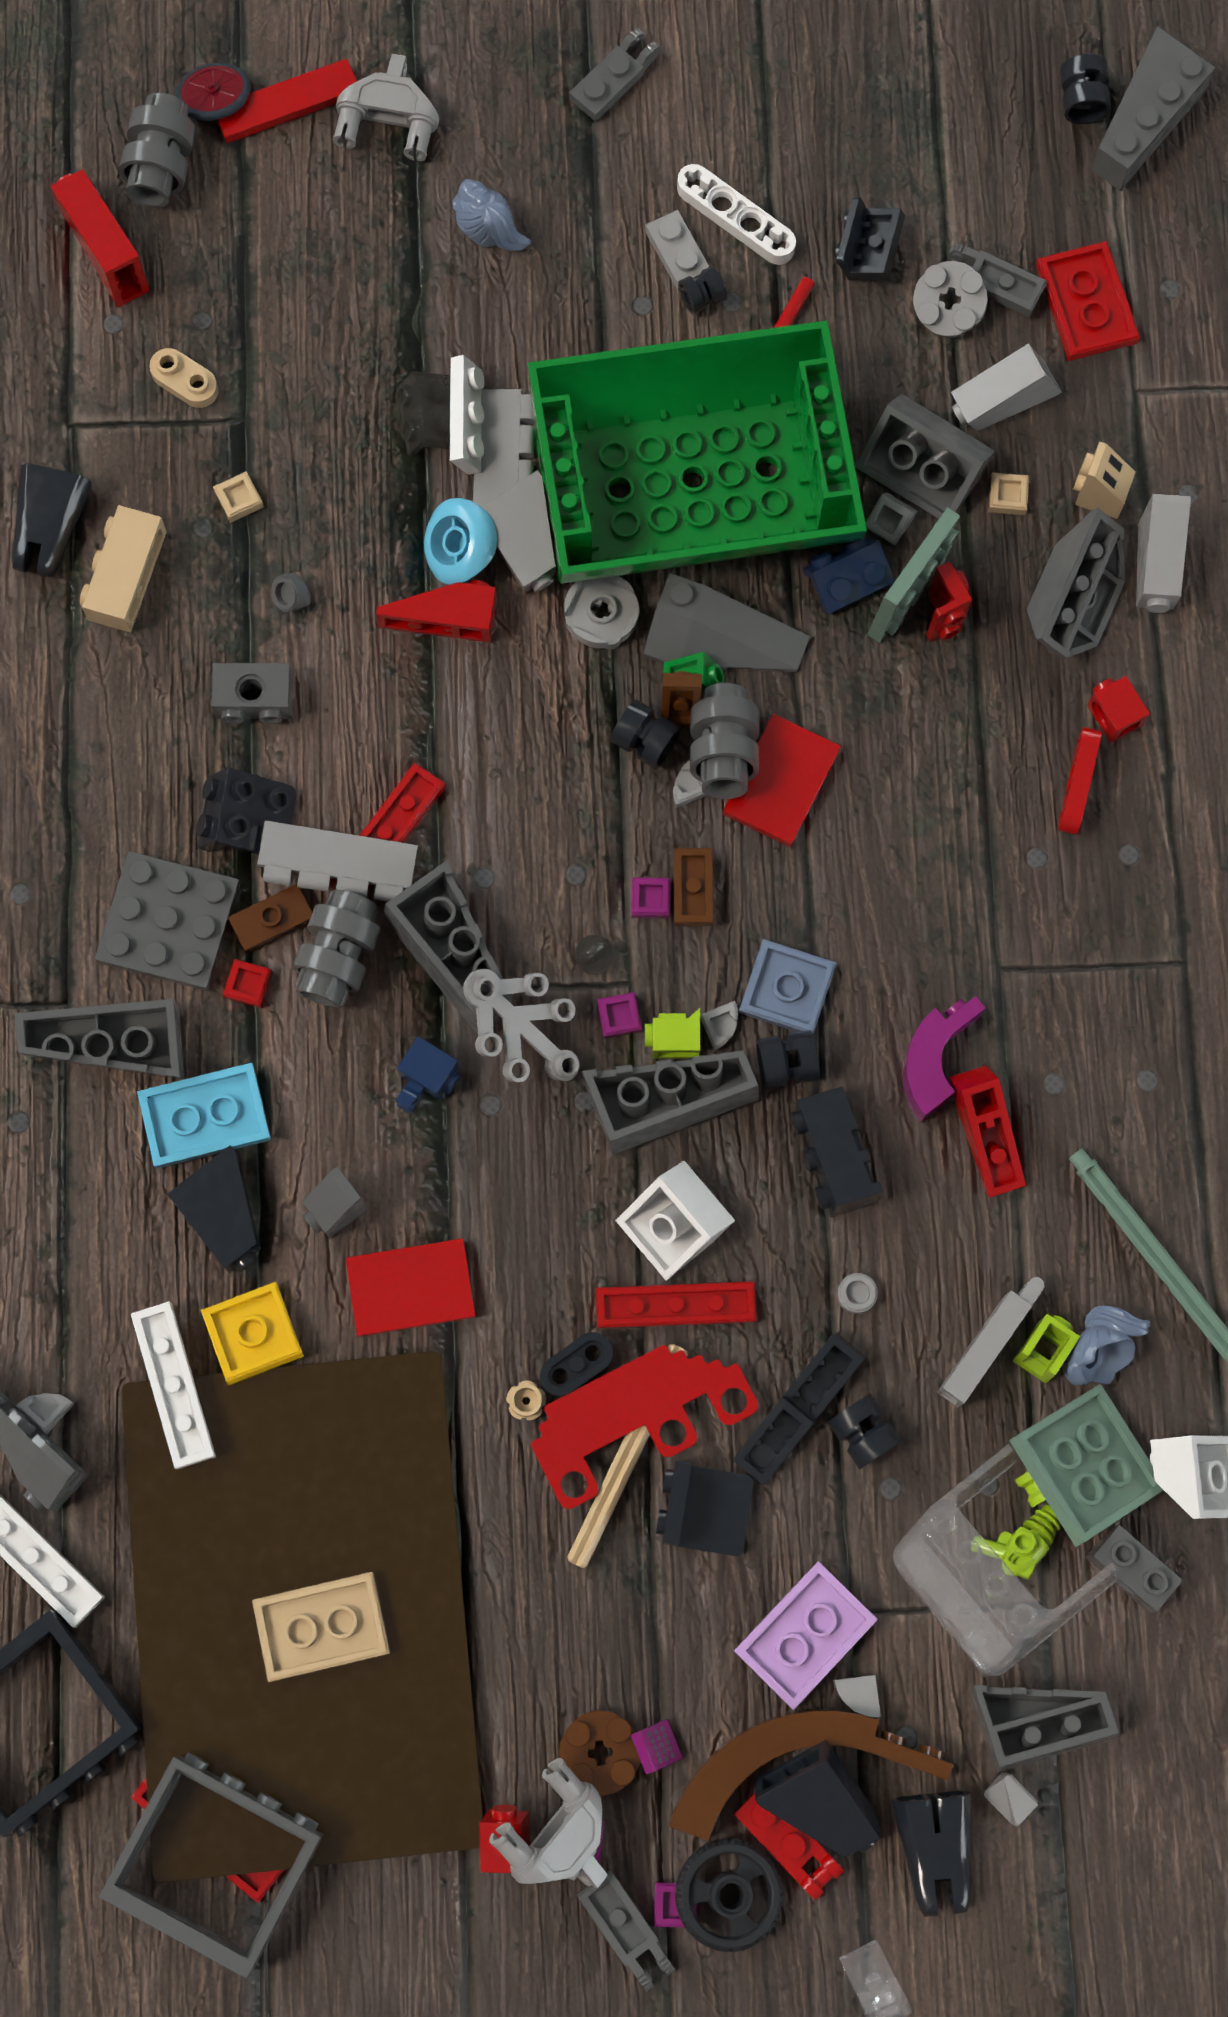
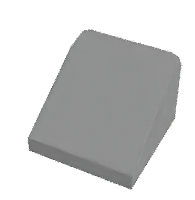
(890, 518)

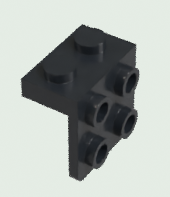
(238, 807)
(705, 1509)

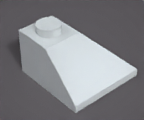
(1193, 1473)

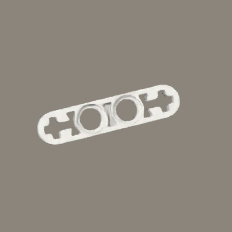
(740, 210)

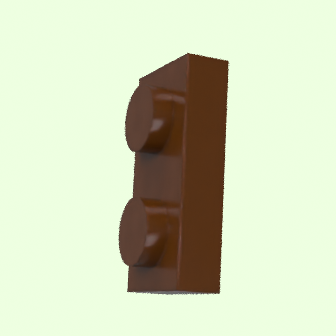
(679, 694)
(693, 887)

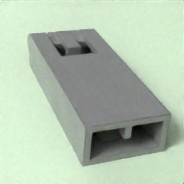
(989, 1342)

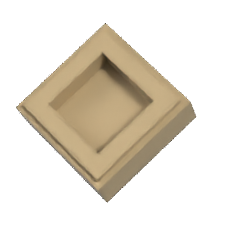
(1008, 493)
(238, 497)

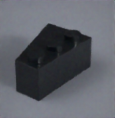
(835, 1152)

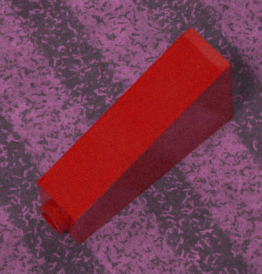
(101, 237)

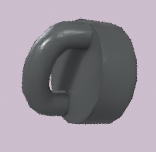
(290, 592)

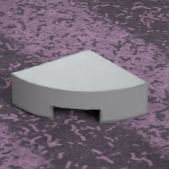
(686, 787)
(720, 1025)
(45, 1409)
(860, 1694)

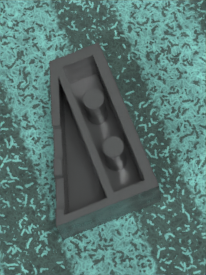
(1040, 1724)

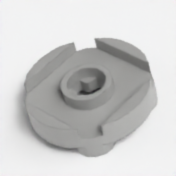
(962, 316)
(605, 631)

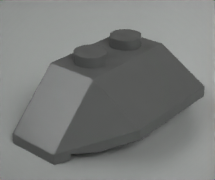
(1079, 586)

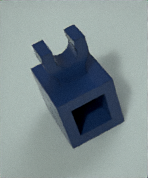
(426, 1071)

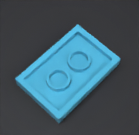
(203, 1115)

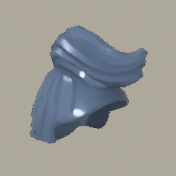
(486, 217)
(1103, 1346)

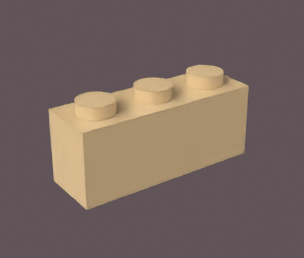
(123, 568)

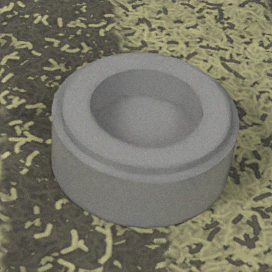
(857, 1293)

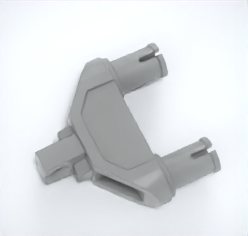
(388, 100)
(566, 1842)

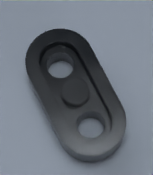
(575, 1364)

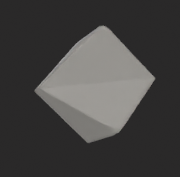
(1010, 1798)

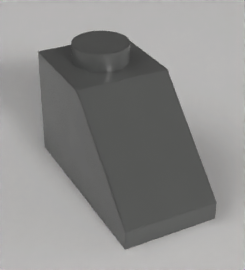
(332, 1204)

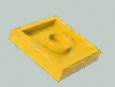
(252, 1333)

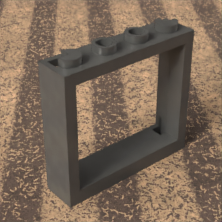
(178, 1926)

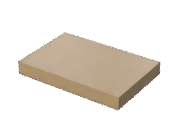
(320, 1626)

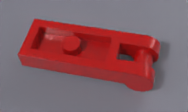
(789, 1847)

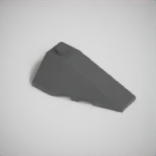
(732, 634)
(37, 1460)

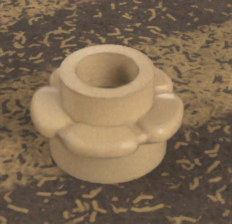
(516, 1395)

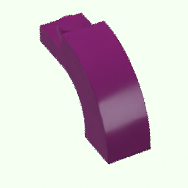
(922, 1068)

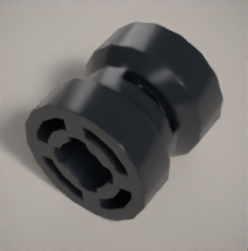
(702, 290)

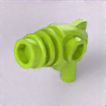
(1028, 1543)

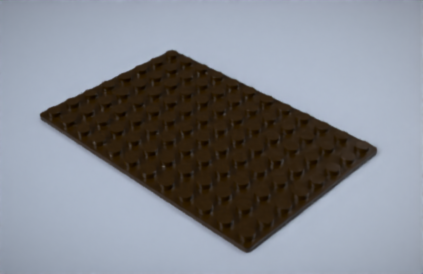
(308, 1486)

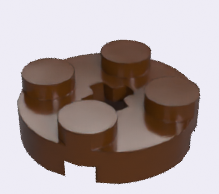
(615, 1734)

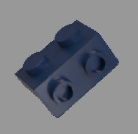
(849, 573)

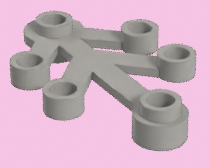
(517, 1023)

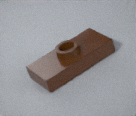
(271, 918)

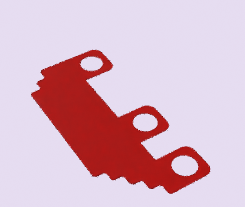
(625, 1399)

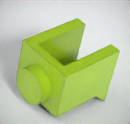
(674, 1036)
(1056, 1331)

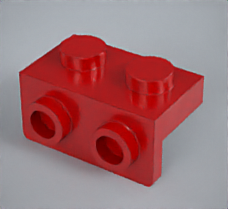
(951, 601)

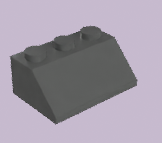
(924, 457)

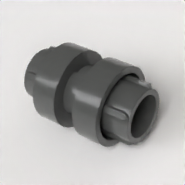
(157, 150)
(724, 742)
(342, 932)

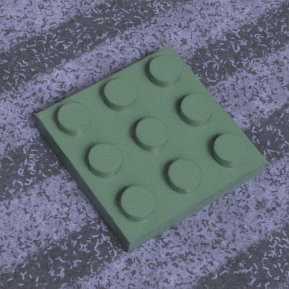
(915, 576)
(1087, 1465)

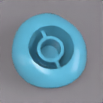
(459, 540)

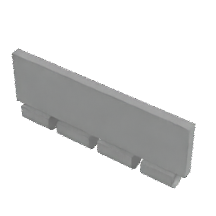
(506, 440)
(335, 855)

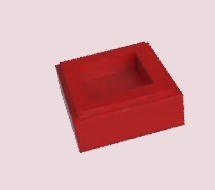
(247, 983)

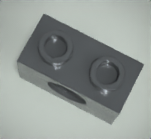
(233, 680)
(1139, 1571)

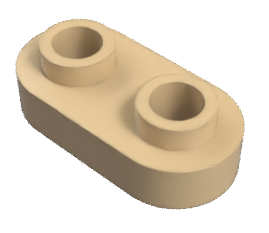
(181, 376)

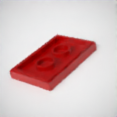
(1087, 301)
(788, 780)
(410, 1287)

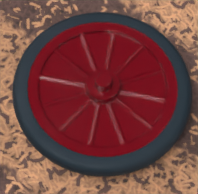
(214, 91)

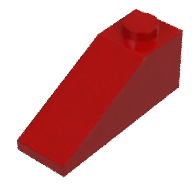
(448, 611)
(988, 1129)

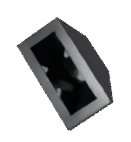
(220, 1210)
(820, 1800)

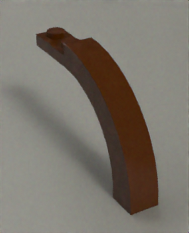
(747, 1751)

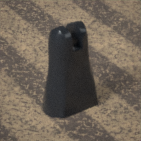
(46, 515)
(936, 1846)

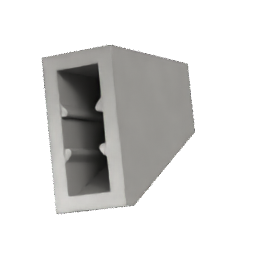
(1005, 389)
(524, 532)
(1162, 552)

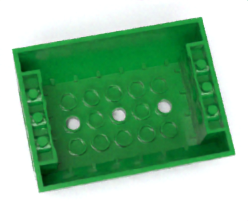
(700, 410)

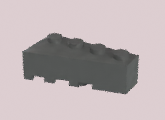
(1156, 100)
(442, 936)
(115, 1036)
(667, 1096)

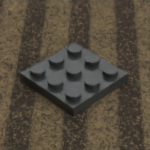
(167, 921)

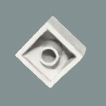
(674, 1220)

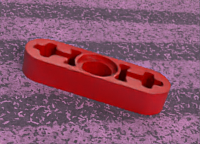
(1079, 780)

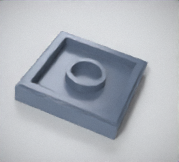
(787, 987)

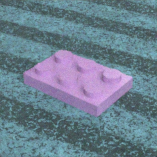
(805, 1635)

